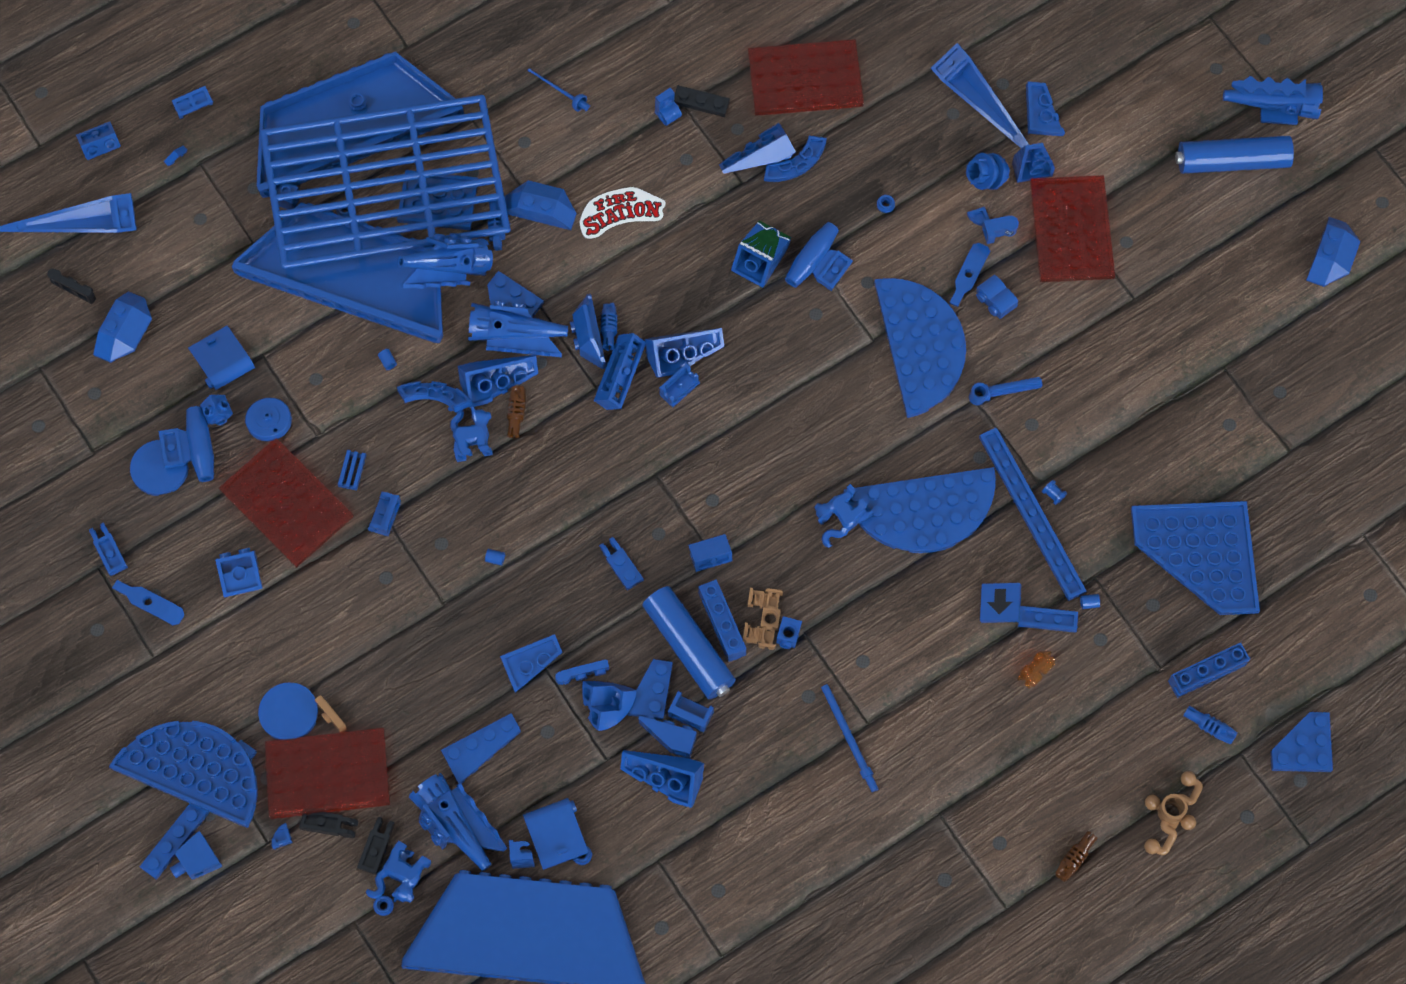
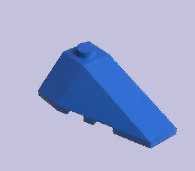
(671, 775)

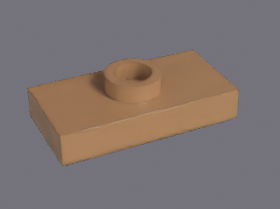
(330, 715)

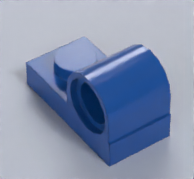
(666, 108)

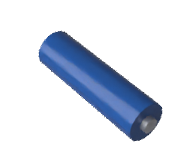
(1235, 154)
(689, 643)

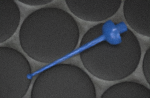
(578, 102)

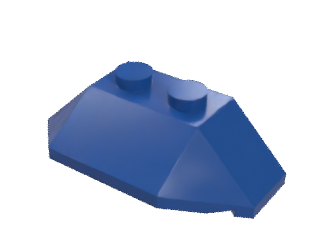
(541, 204)
(1334, 253)
(122, 327)
(587, 333)

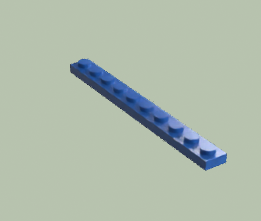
(1032, 514)

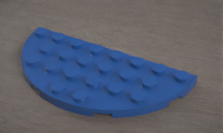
(923, 342)
(927, 511)
(194, 765)

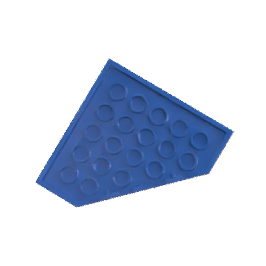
(1203, 549)

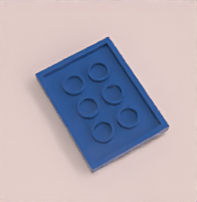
(439, 197)

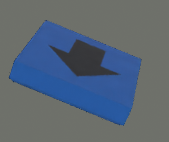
(1000, 602)

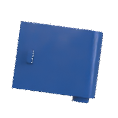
(221, 358)
(555, 833)

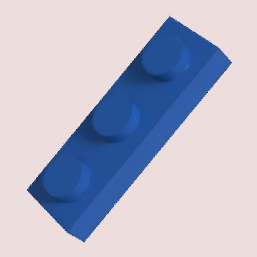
(1048, 619)

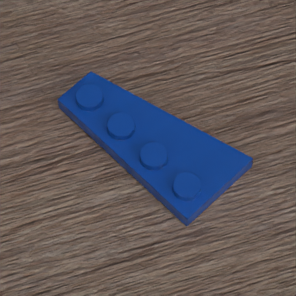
(474, 750)

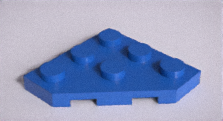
(506, 290)
(1305, 746)

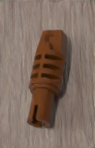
(516, 410)
(1075, 857)

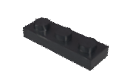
(701, 101)

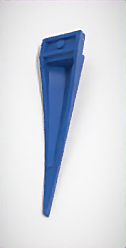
(966, 80)
(103, 215)

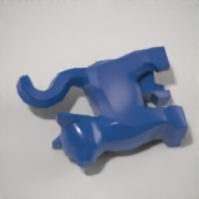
(471, 435)
(844, 511)
(401, 871)

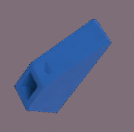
(674, 738)

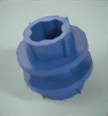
(987, 171)

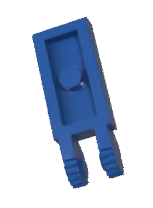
(108, 551)
(622, 565)
(580, 672)

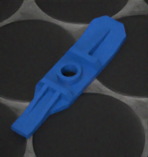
(972, 264)
(159, 607)

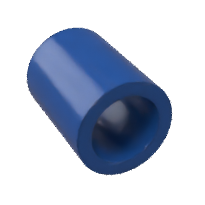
(387, 359)
(495, 557)
(1090, 601)

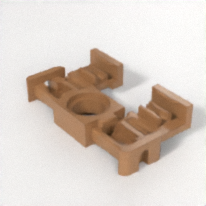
(770, 606)

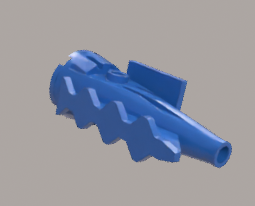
(1278, 101)
(447, 262)
(518, 331)
(455, 819)

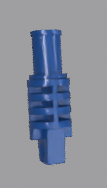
(495, 222)
(608, 325)
(1211, 725)

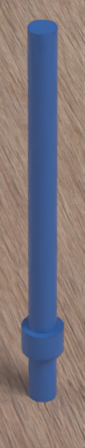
(866, 771)

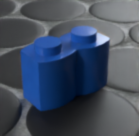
(996, 296)

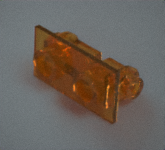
(1030, 673)

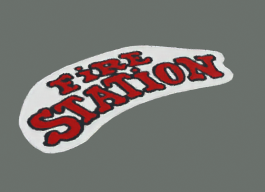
(617, 208)

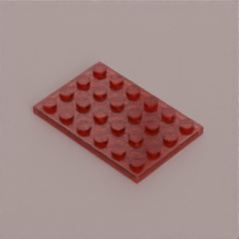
(805, 77)
(1072, 228)
(286, 502)
(327, 773)

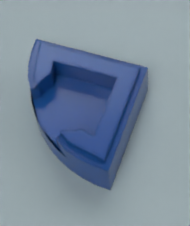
(174, 155)
(978, 216)
(281, 837)

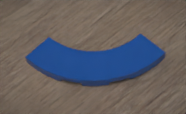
(799, 165)
(435, 391)

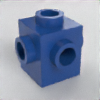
(216, 409)

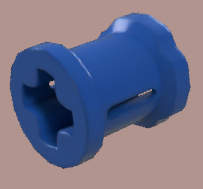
(1054, 492)

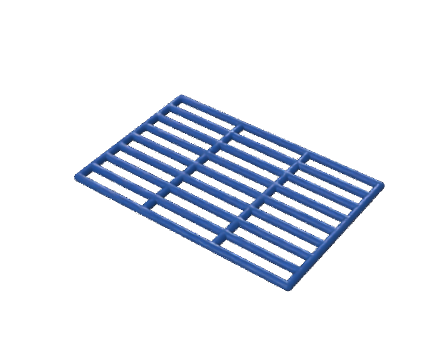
(348, 186)

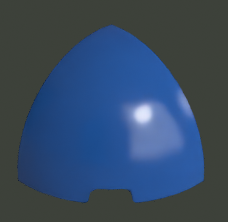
(607, 702)

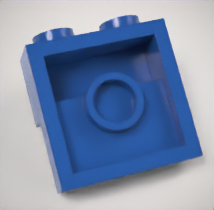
(238, 572)

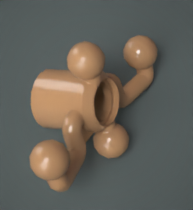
(1169, 822)

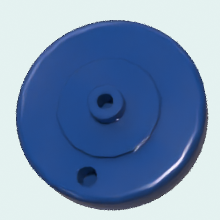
(268, 419)

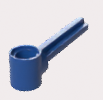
(1002, 389)

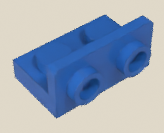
(98, 140)

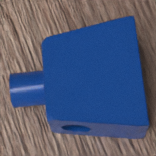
(195, 858)

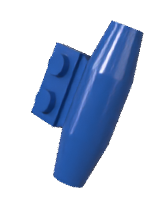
(817, 258)
(190, 445)

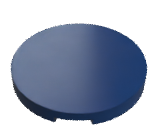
(150, 474)
(288, 711)

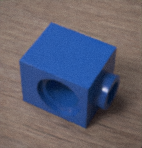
(288, 204)
(792, 625)

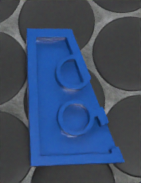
(1040, 111)
(530, 660)
(653, 691)

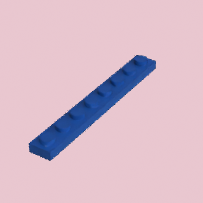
(179, 833)

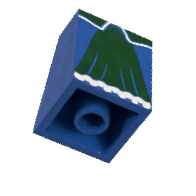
(760, 253)

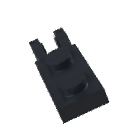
(71, 285)
(328, 824)
(375, 848)

